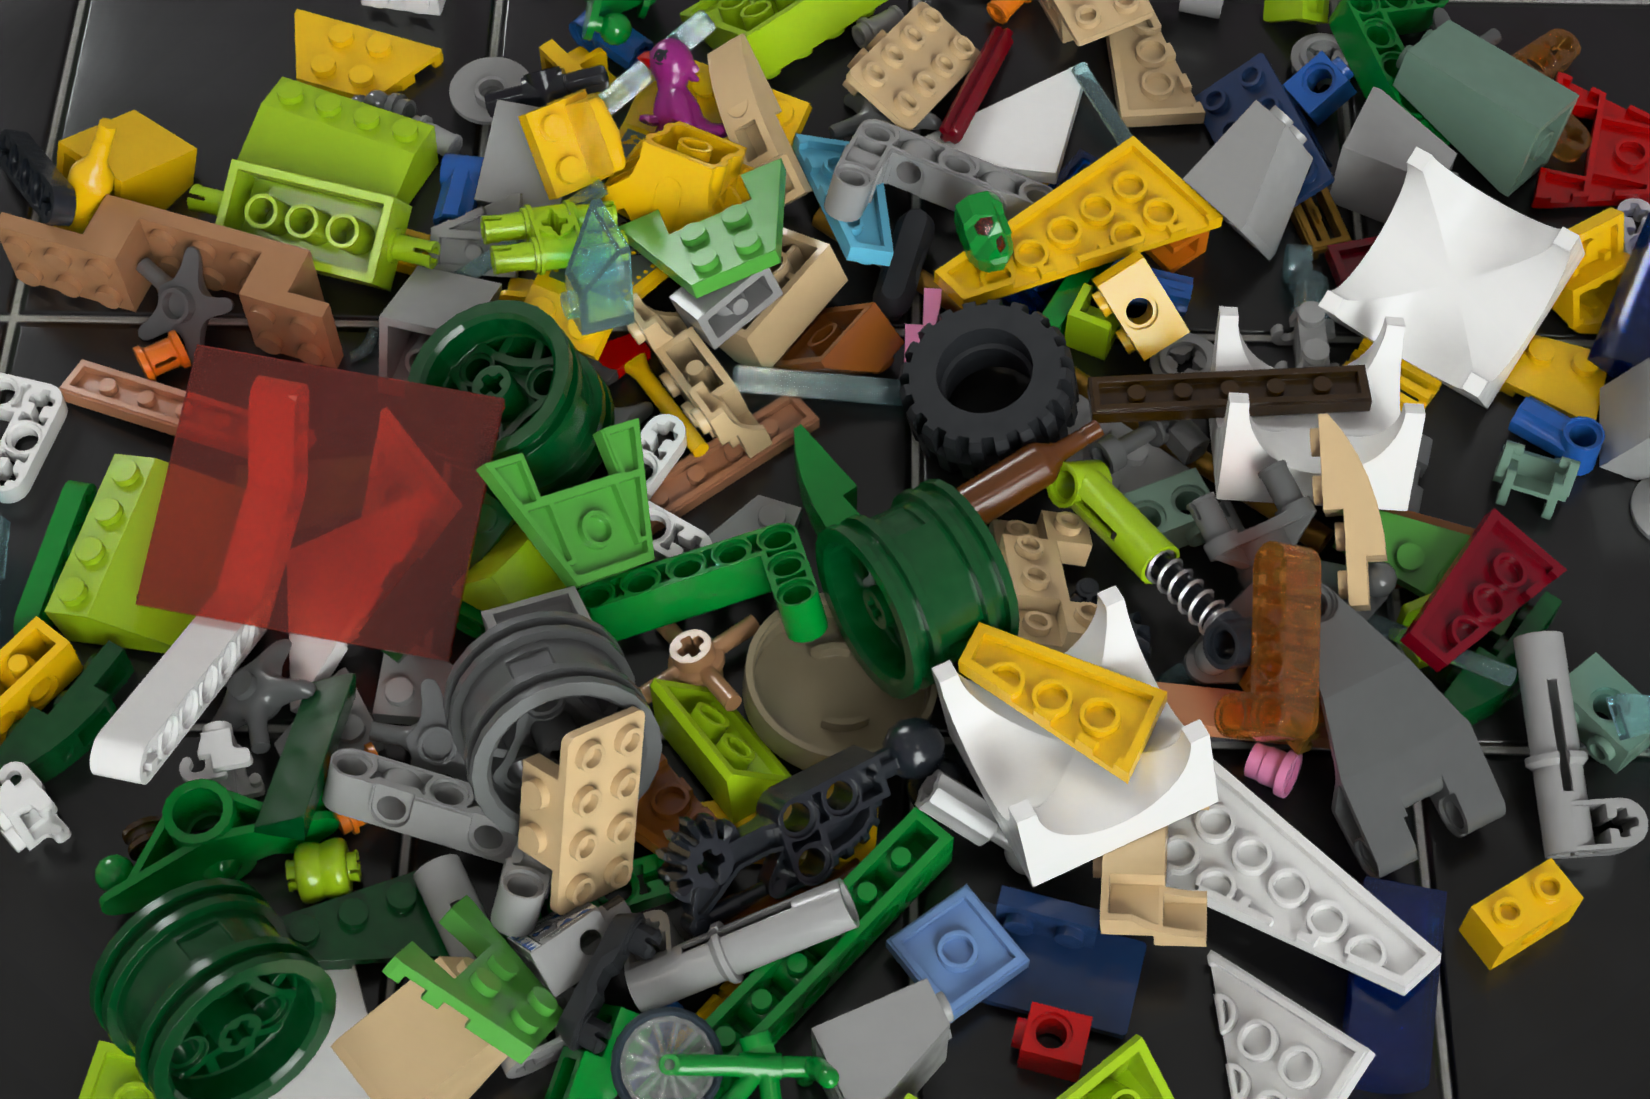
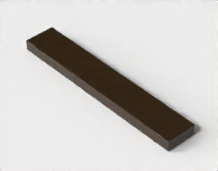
(1206, 393)

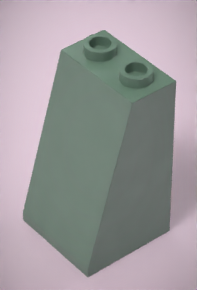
(1485, 103)

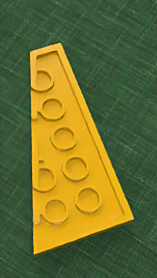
(1090, 220)

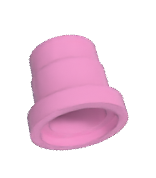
(1273, 768)

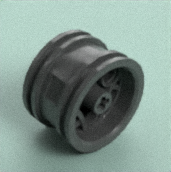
(527, 689)

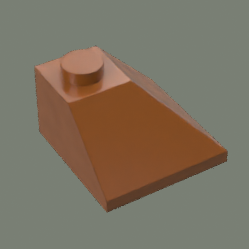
(845, 342)

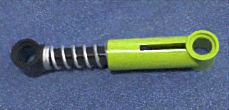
(1090, 493)

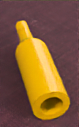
(92, 177)

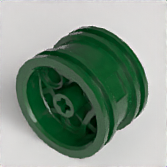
(547, 387)
(914, 584)
(212, 994)

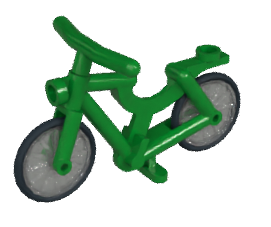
(680, 1057)

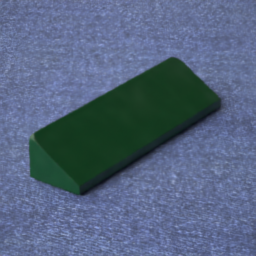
(306, 759)

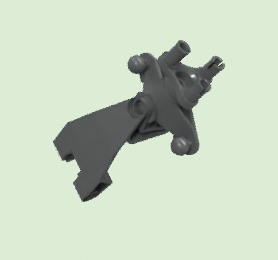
(1383, 717)

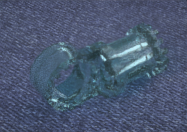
(1303, 282)

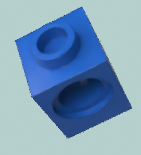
(1321, 105)

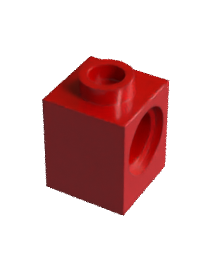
(1059, 1062)

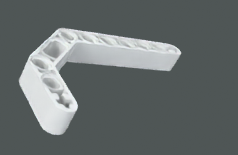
(171, 699)

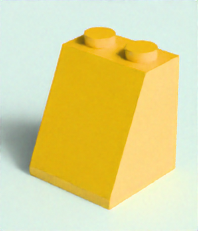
(144, 157)

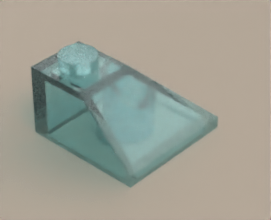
(599, 275)

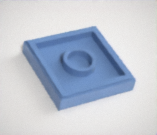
(958, 951)

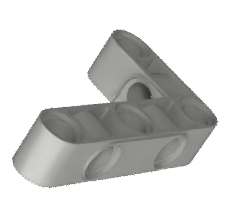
(942, 174)
(441, 813)

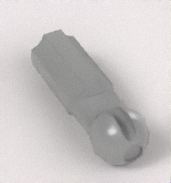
(963, 813)

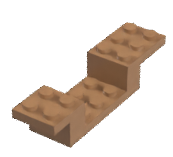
(271, 277)

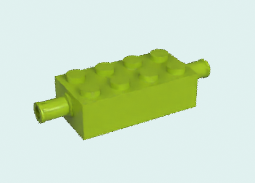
(346, 228)

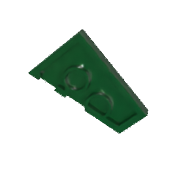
(366, 925)

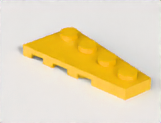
(1075, 700)

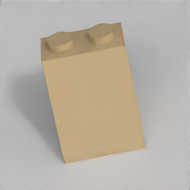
(417, 1050)

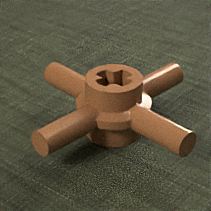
(701, 659)

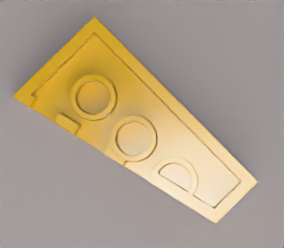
(1557, 377)

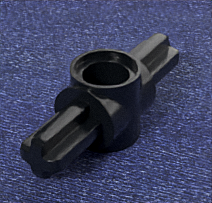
(549, 85)

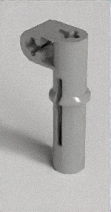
(1559, 760)
(442, 885)
(738, 947)

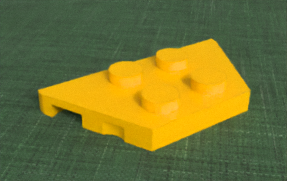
(356, 58)

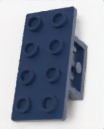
(1257, 81)
(1069, 961)

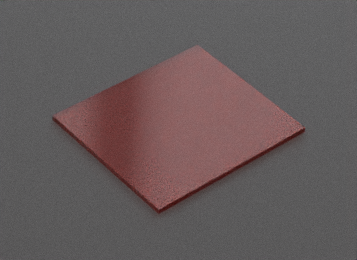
(321, 503)

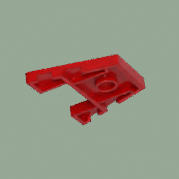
(1615, 160)

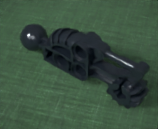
(711, 852)

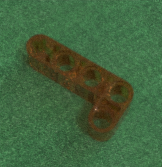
(1283, 650)

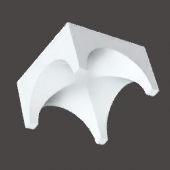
(1462, 277)
(1381, 437)
(1052, 798)

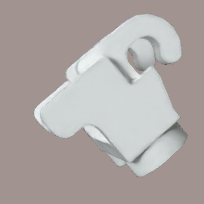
(224, 761)
(27, 810)

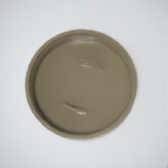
(817, 696)

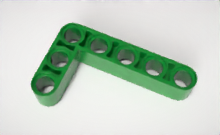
(1371, 42)
(711, 579)

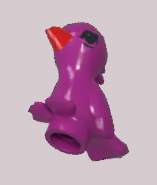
(672, 69)

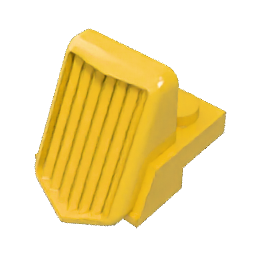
(573, 142)
(1597, 276)

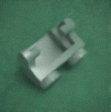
(1534, 476)

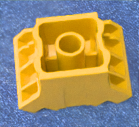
(681, 175)

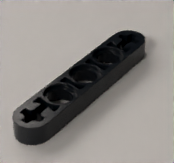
(37, 178)

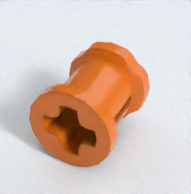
(162, 356)

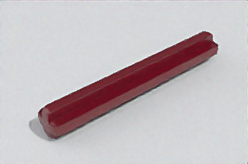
(976, 85)

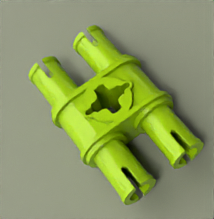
(547, 235)

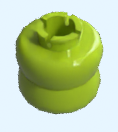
(323, 870)

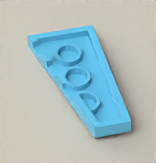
(862, 240)

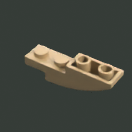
(751, 111)
(1348, 493)

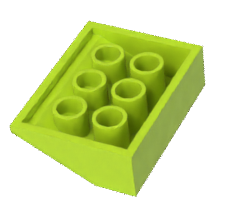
(780, 28)
(340, 141)
(106, 565)

